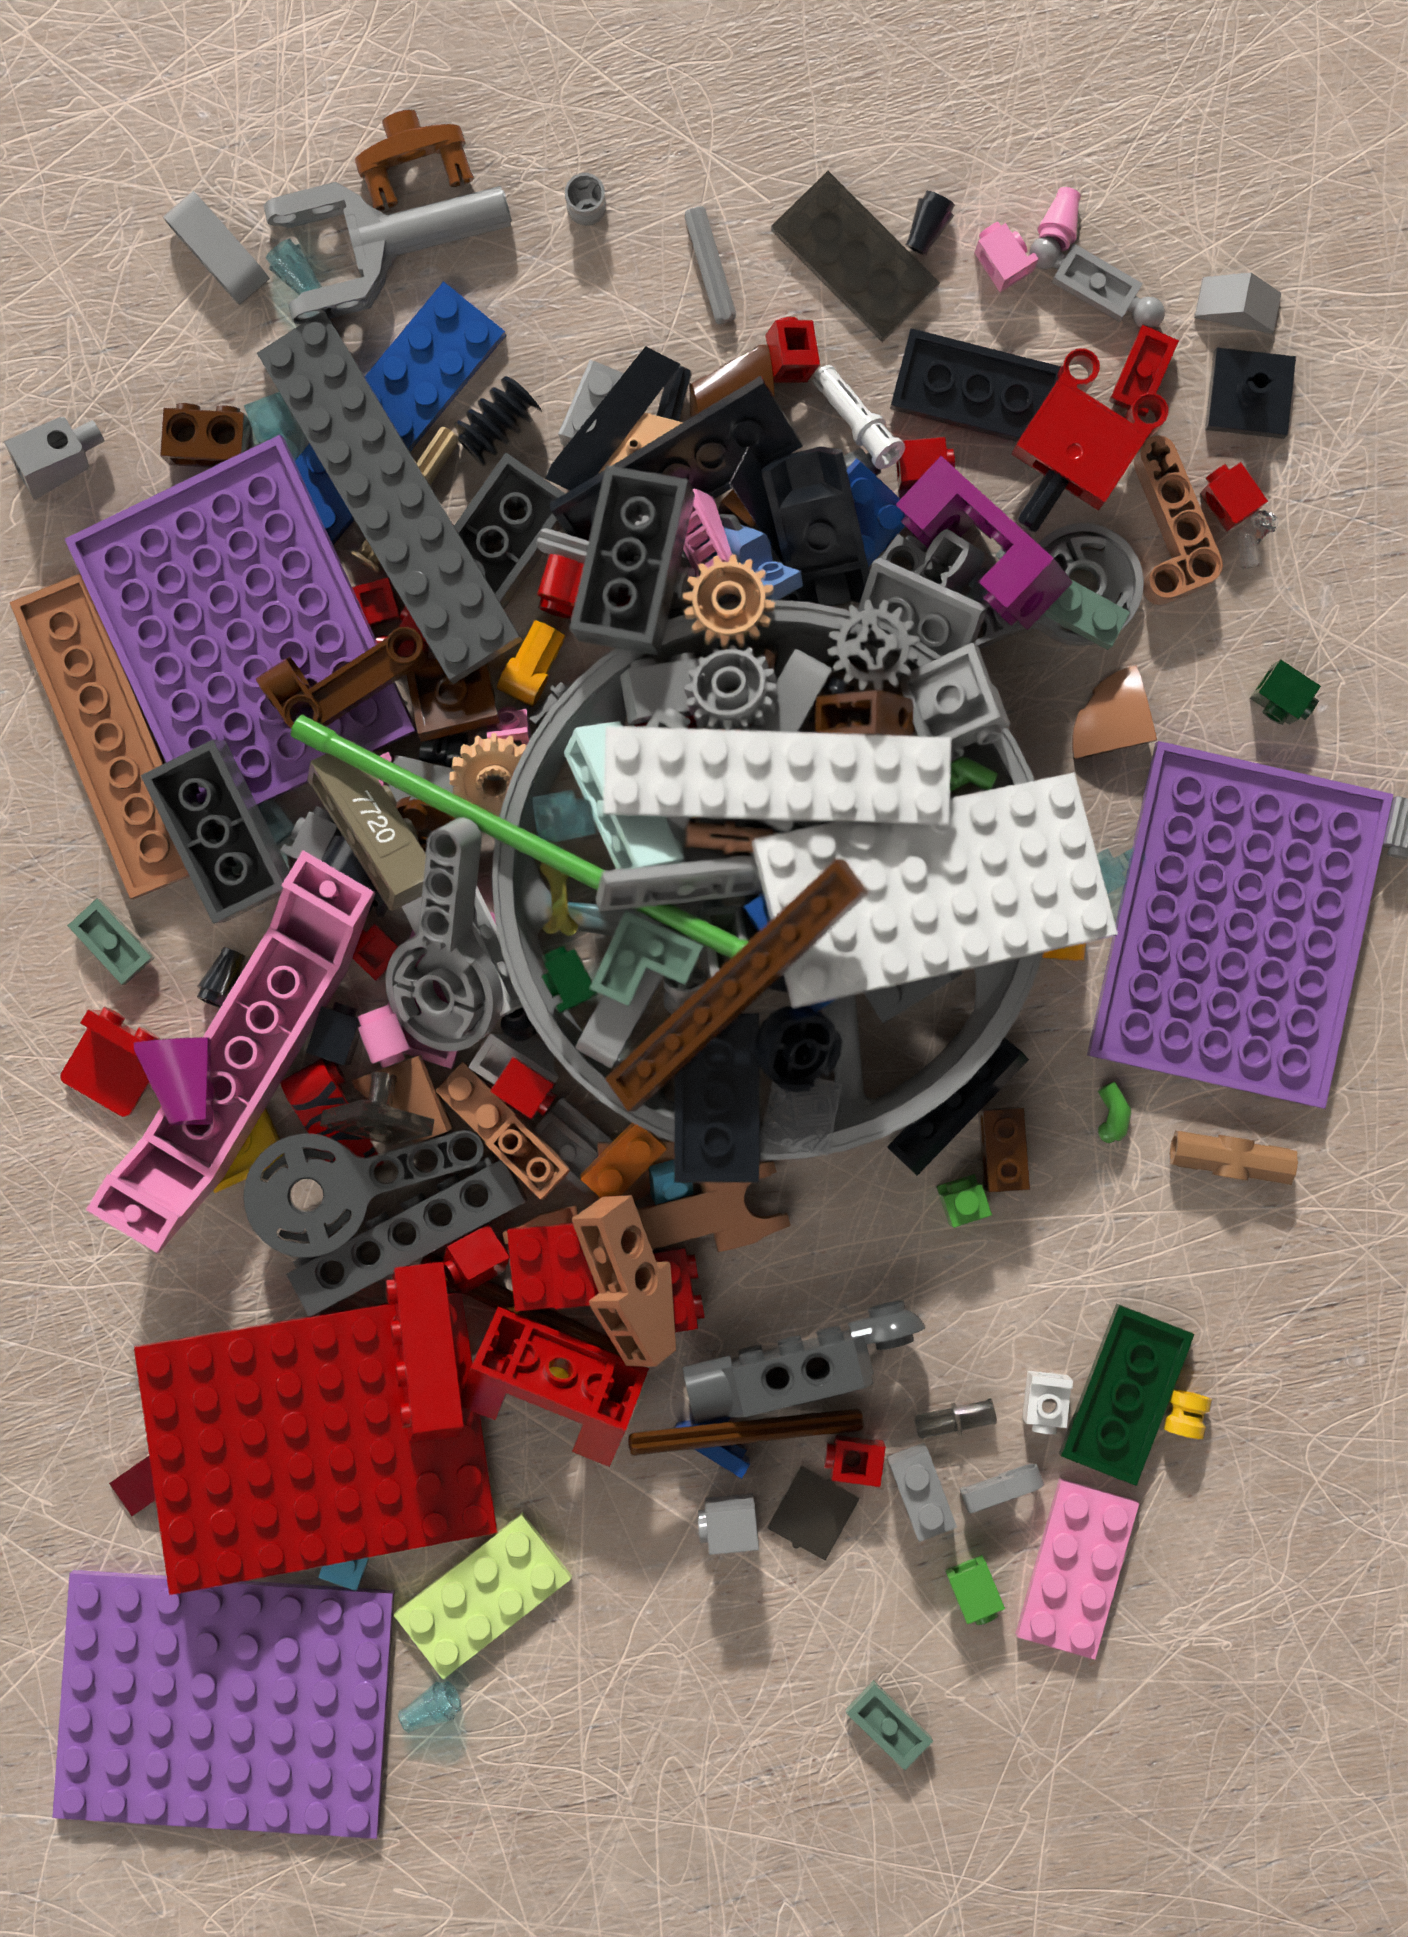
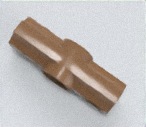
(1233, 1157)

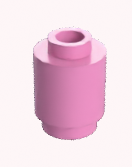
(382, 1036)

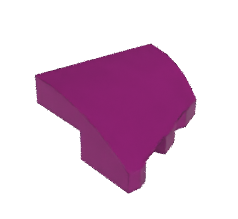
(180, 1077)

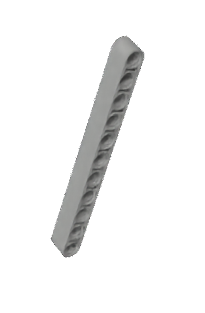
(614, 1021)

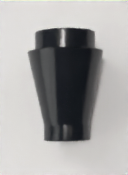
(929, 221)
(221, 977)

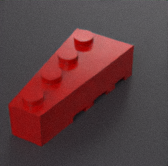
(426, 1352)

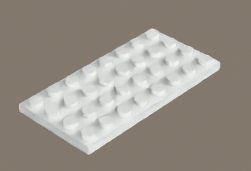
(987, 888)

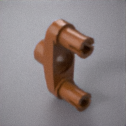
(408, 142)

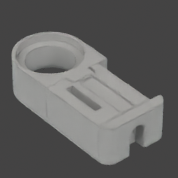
(1002, 1488)

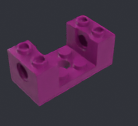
(1025, 577)

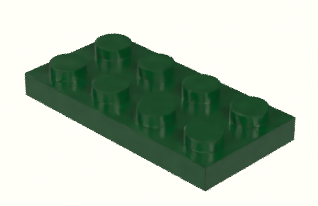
(1126, 1394)

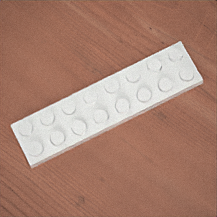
(776, 775)

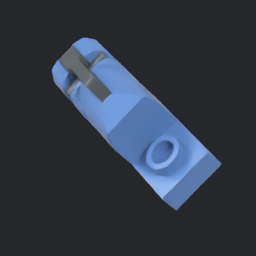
(754, 545)

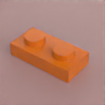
(623, 1161)

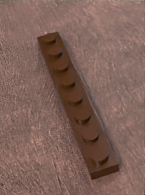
(737, 984)

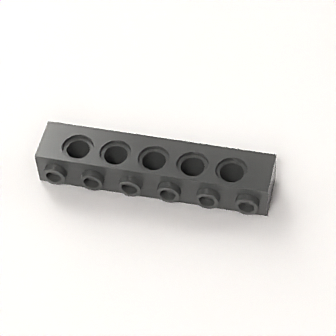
(319, 1292)

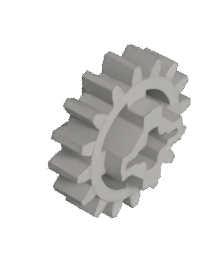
(854, 648)

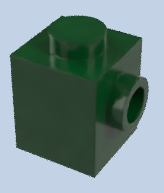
(1286, 694)

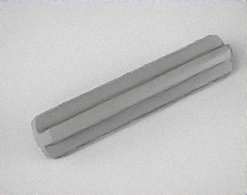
(710, 265)

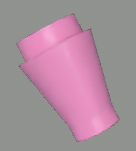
(1062, 218)

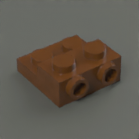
(447, 707)

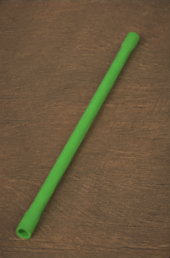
(329, 742)

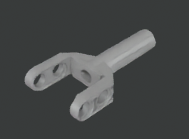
(380, 237)

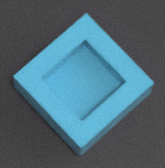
(663, 1186)
(345, 1574)

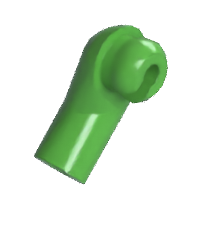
(966, 770)
(1118, 1116)

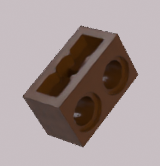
(203, 447)
(1004, 1149)

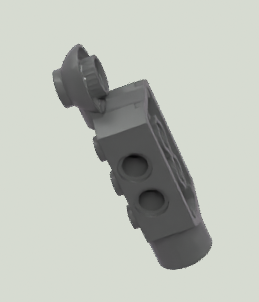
(740, 1383)

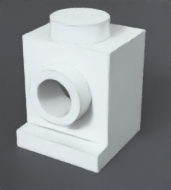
(1042, 1387)

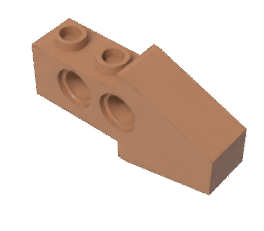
(631, 1285)

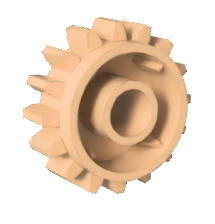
(733, 579)
(484, 759)

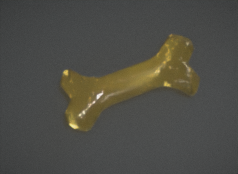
(560, 917)

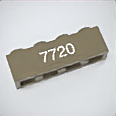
(372, 828)

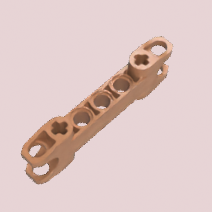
(715, 1210)

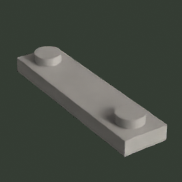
(678, 883)

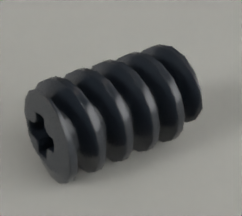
(495, 419)

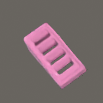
(706, 513)

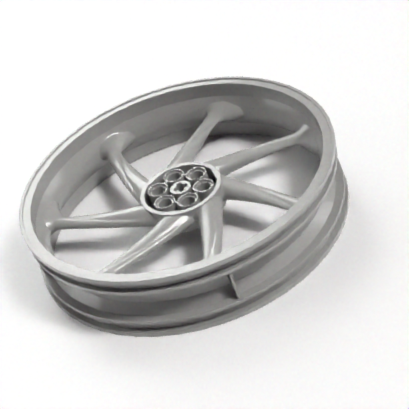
(525, 905)

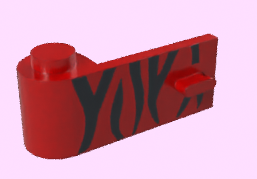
(320, 1089)

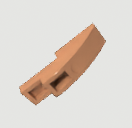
(503, 1131)

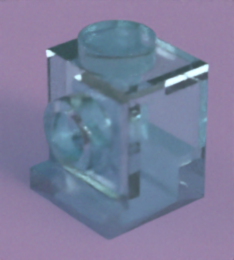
(562, 816)

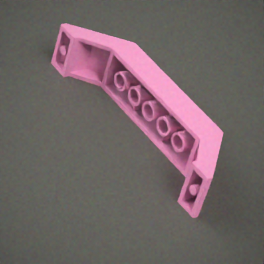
(251, 1052)

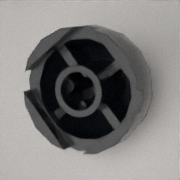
(797, 1047)

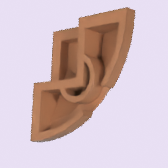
(1114, 716)

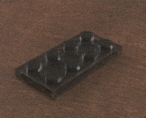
(855, 256)

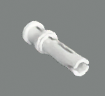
(866, 427)

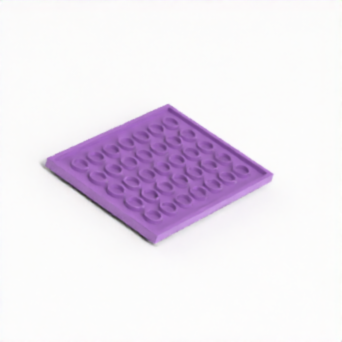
(216, 591)
(1240, 925)
(224, 1705)

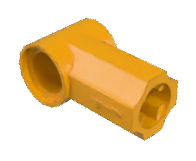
(527, 672)

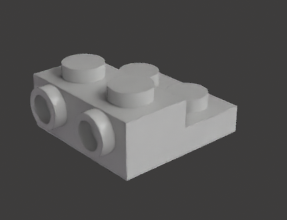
(956, 700)

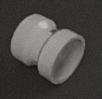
(582, 191)

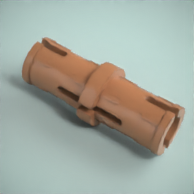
(699, 836)

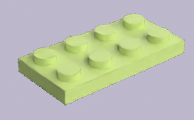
(482, 1595)

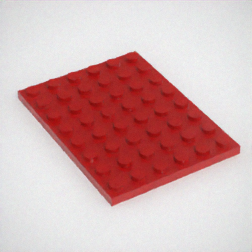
(293, 1453)

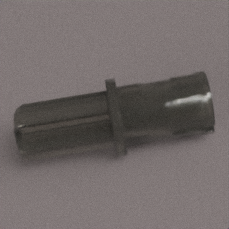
(955, 1419)

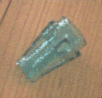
(292, 267)
(432, 1707)

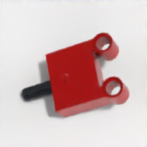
(1081, 441)

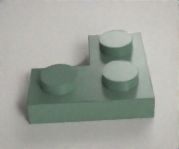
(638, 947)

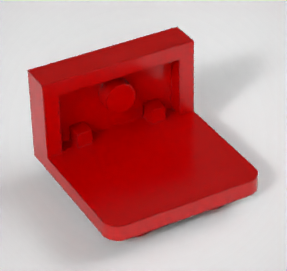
(106, 1063)

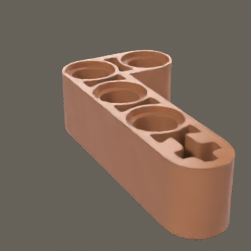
(1167, 516)

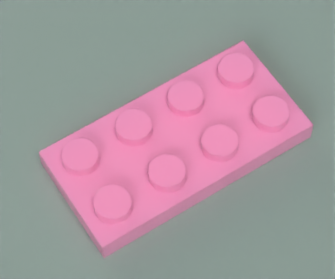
(1077, 1568)

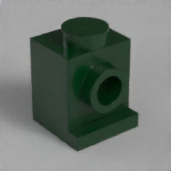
(567, 978)

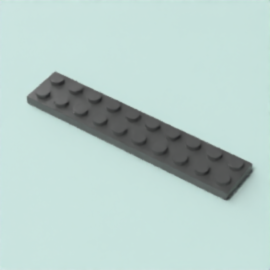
(389, 497)

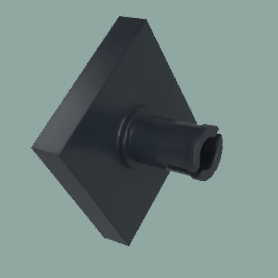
(1250, 393)

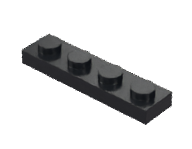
(935, 1130)

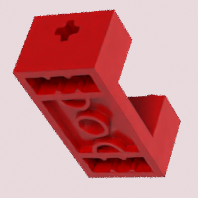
(517, 1363)

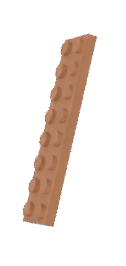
(101, 728)

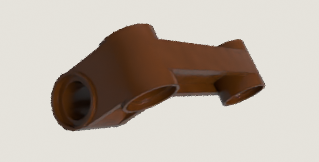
(346, 687)

